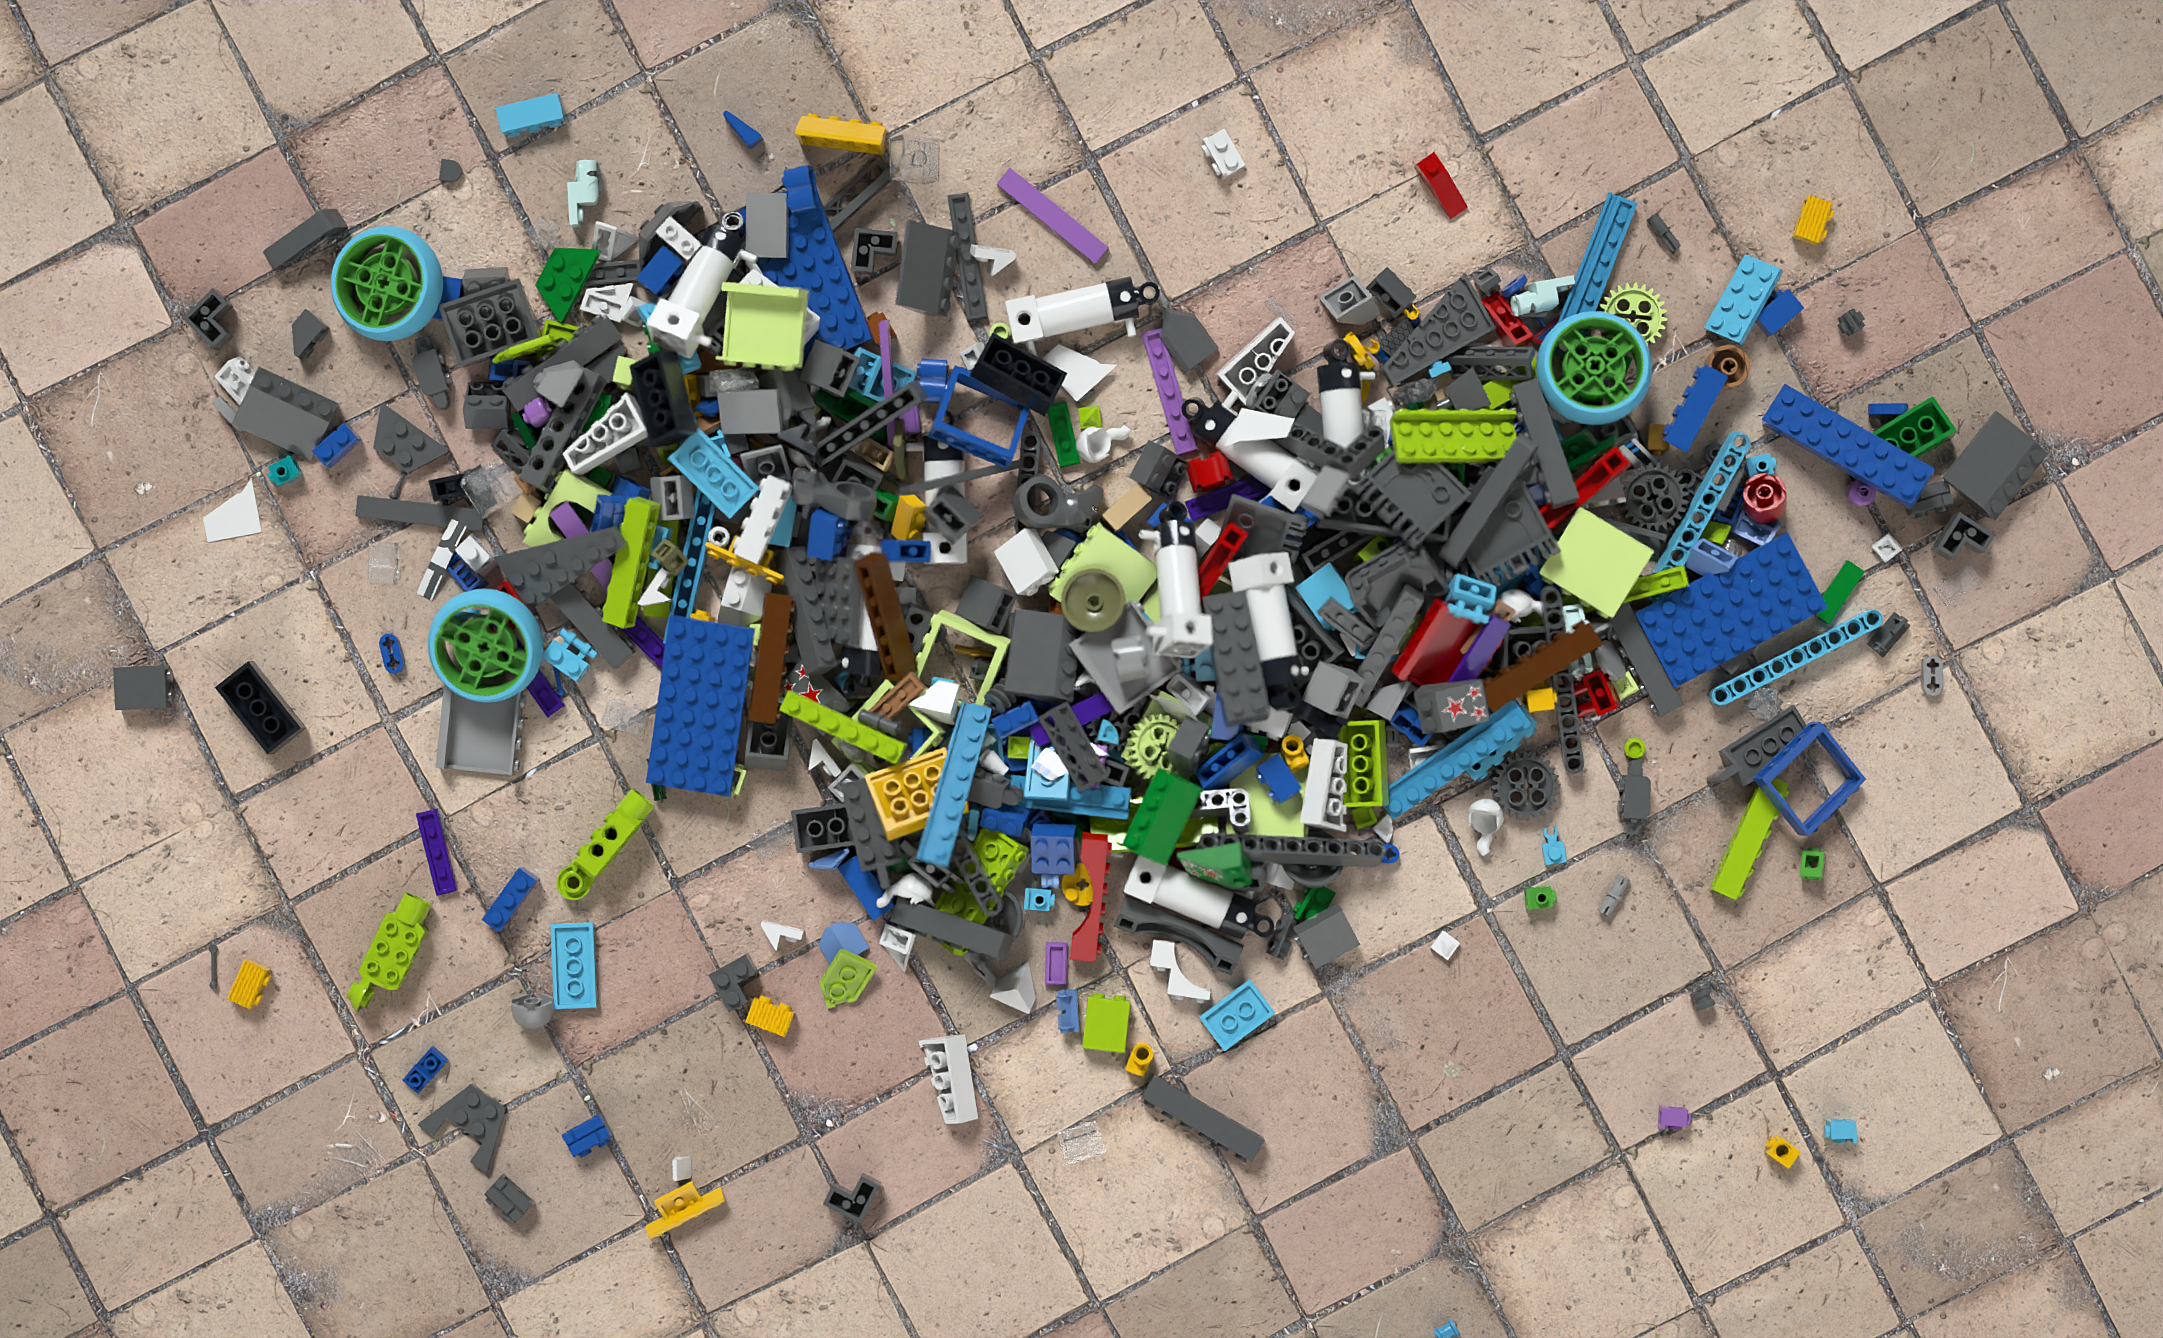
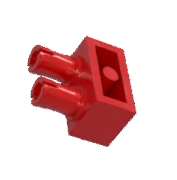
(1600, 691)

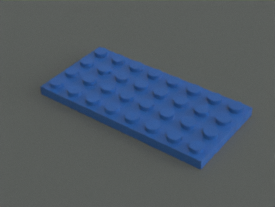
(818, 266)
(1731, 610)
(700, 705)

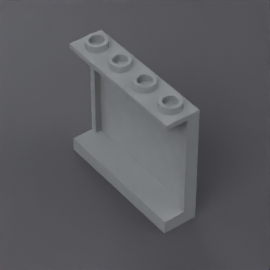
(1096, 656)
(480, 734)

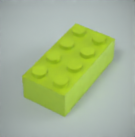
(1366, 763)

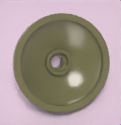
(1091, 586)

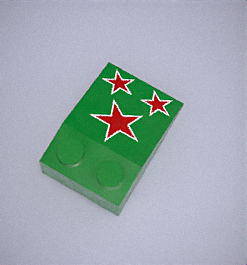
(1219, 864)

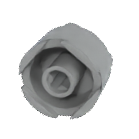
(1129, 658)

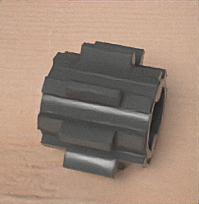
(1851, 322)

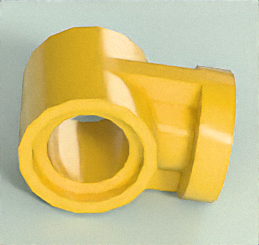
(1296, 759)
(1137, 1065)

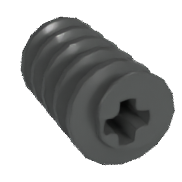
(998, 699)

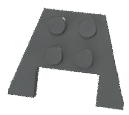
(475, 1114)

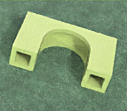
(568, 488)

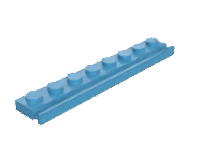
(1598, 259)
(1455, 758)
(954, 784)
(1103, 802)

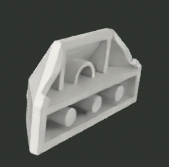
(743, 598)

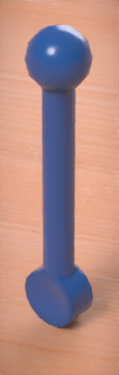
(560, 692)

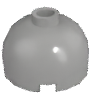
(532, 1012)

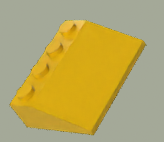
(841, 134)
(906, 793)

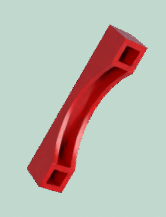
(1587, 486)
(1220, 557)
(1085, 937)

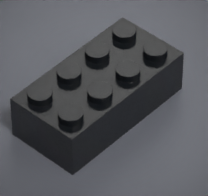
(1018, 374)
(663, 398)
(260, 707)

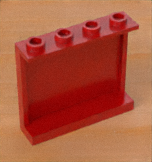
(1436, 647)

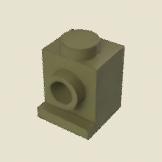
(670, 557)

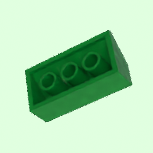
(1919, 429)
(1162, 816)

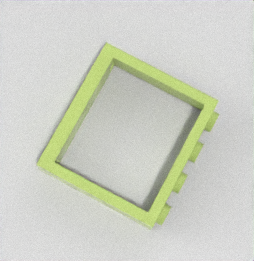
(1001, 642)
(934, 740)

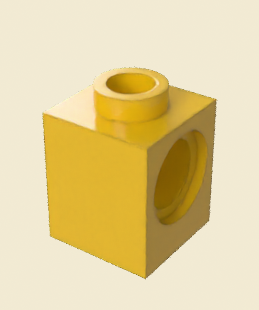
(1789, 1155)

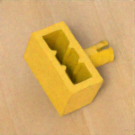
(1539, 698)

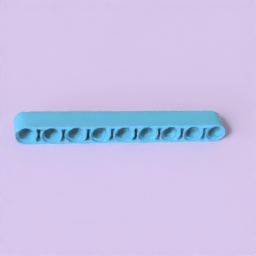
(1697, 504)
(1804, 652)

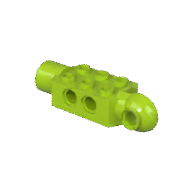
(590, 865)
(391, 950)

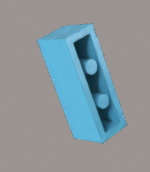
(531, 115)

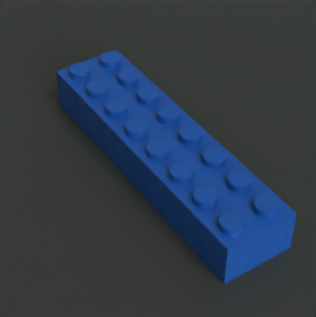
(1848, 446)

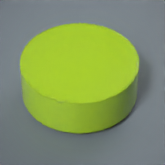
(1634, 748)

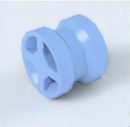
(1050, 880)

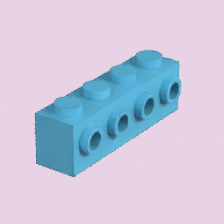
(1480, 769)

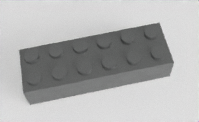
(1357, 516)
(1235, 659)

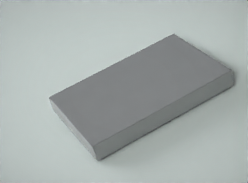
(767, 225)
(750, 411)

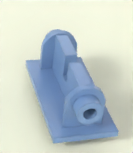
(1067, 1002)

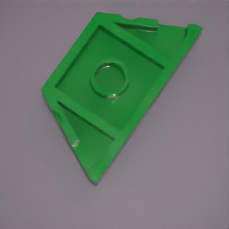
(565, 277)

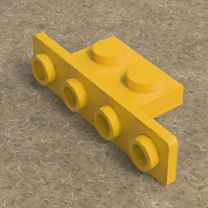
(751, 567)
(681, 1206)

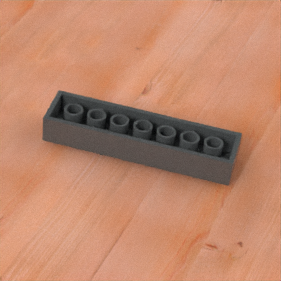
(829, 828)

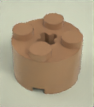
(1732, 357)

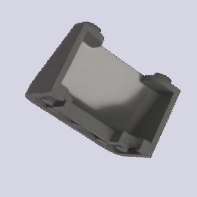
(1381, 579)

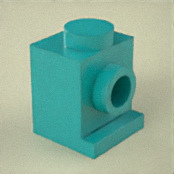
(292, 471)

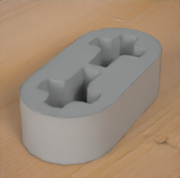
(226, 410)
(1926, 675)

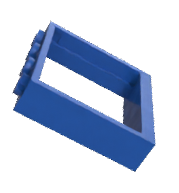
(966, 441)
(1787, 755)

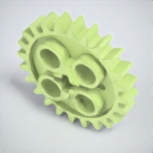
(1633, 297)
(1157, 748)

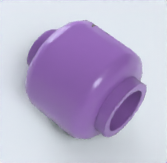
(538, 411)
(1855, 498)

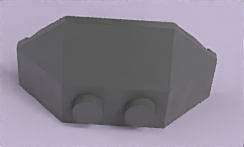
(649, 240)

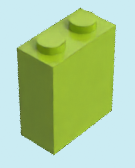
(1106, 1023)

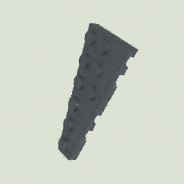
(1446, 328)
(549, 567)

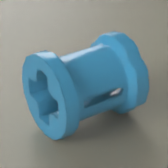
(1448, 1330)

